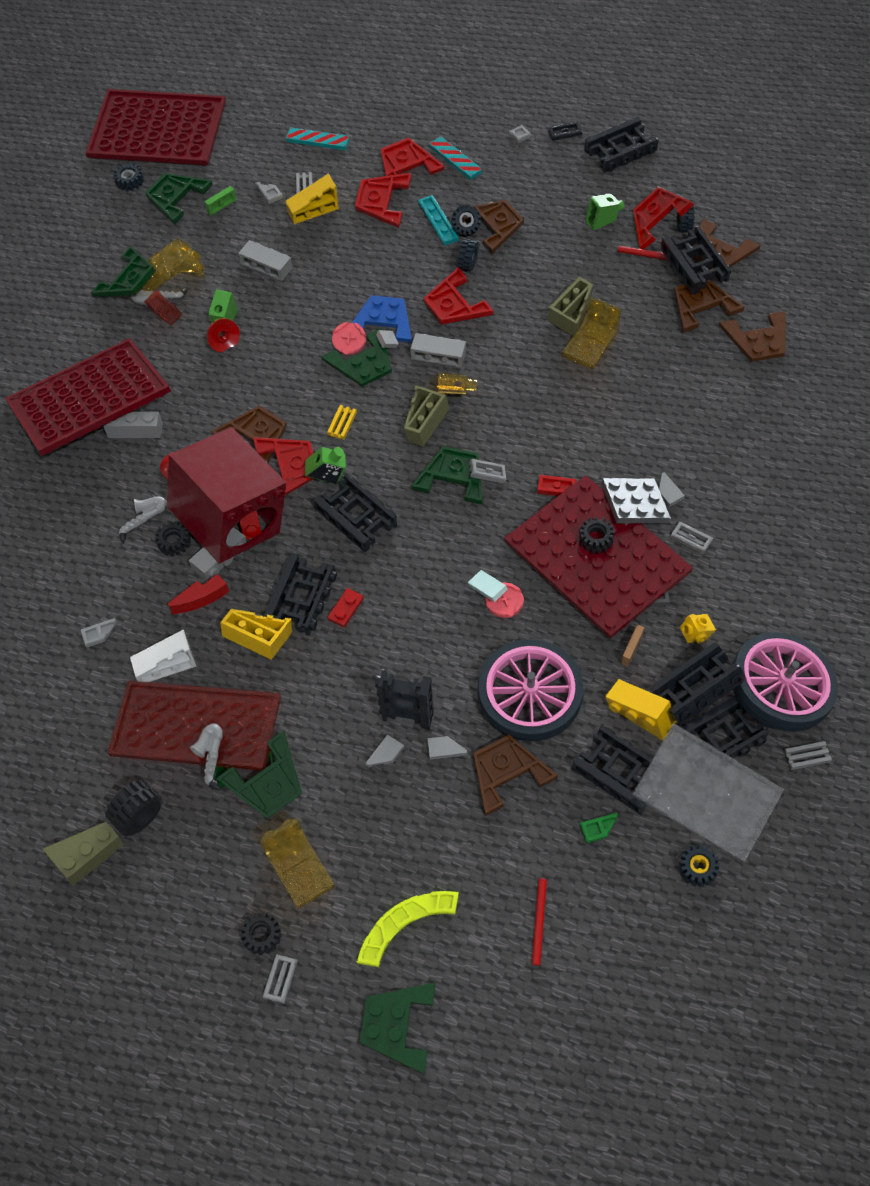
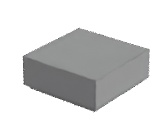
(520, 134)
(387, 339)

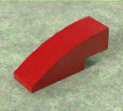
(199, 595)

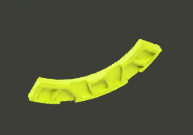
(400, 916)

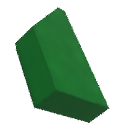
(598, 828)

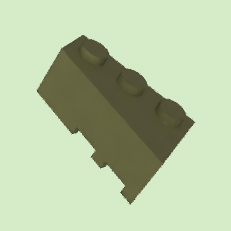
(571, 306)
(425, 415)
(84, 851)

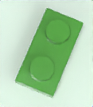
(220, 200)

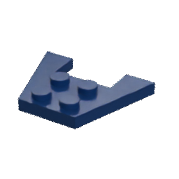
(387, 313)

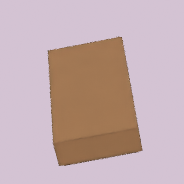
(632, 645)

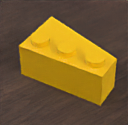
(313, 200)
(256, 632)
(641, 708)

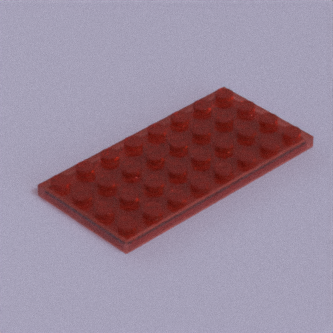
(167, 719)

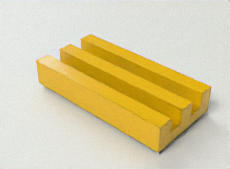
(352, 415)

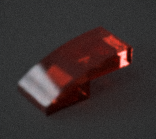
(161, 307)

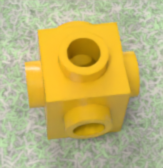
(697, 628)

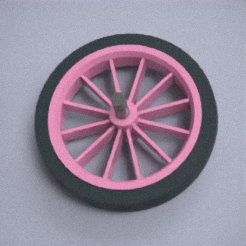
(784, 681)
(530, 690)

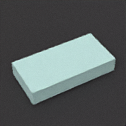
(487, 585)

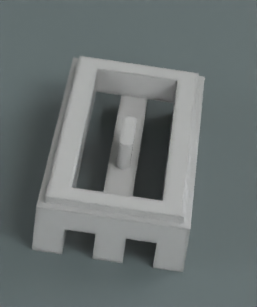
(304, 177)
(488, 473)
(694, 543)
(826, 759)
(275, 997)

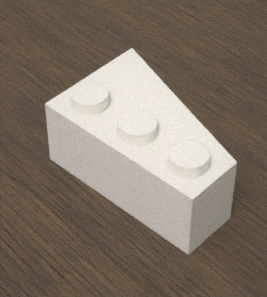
(163, 658)

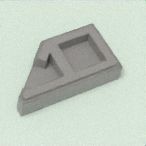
(270, 192)
(669, 491)
(97, 633)
(444, 748)
(386, 752)

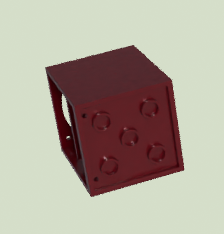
(219, 485)

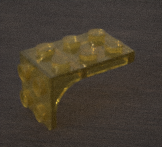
(172, 260)
(594, 334)
(296, 863)

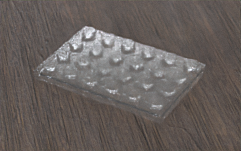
(708, 792)

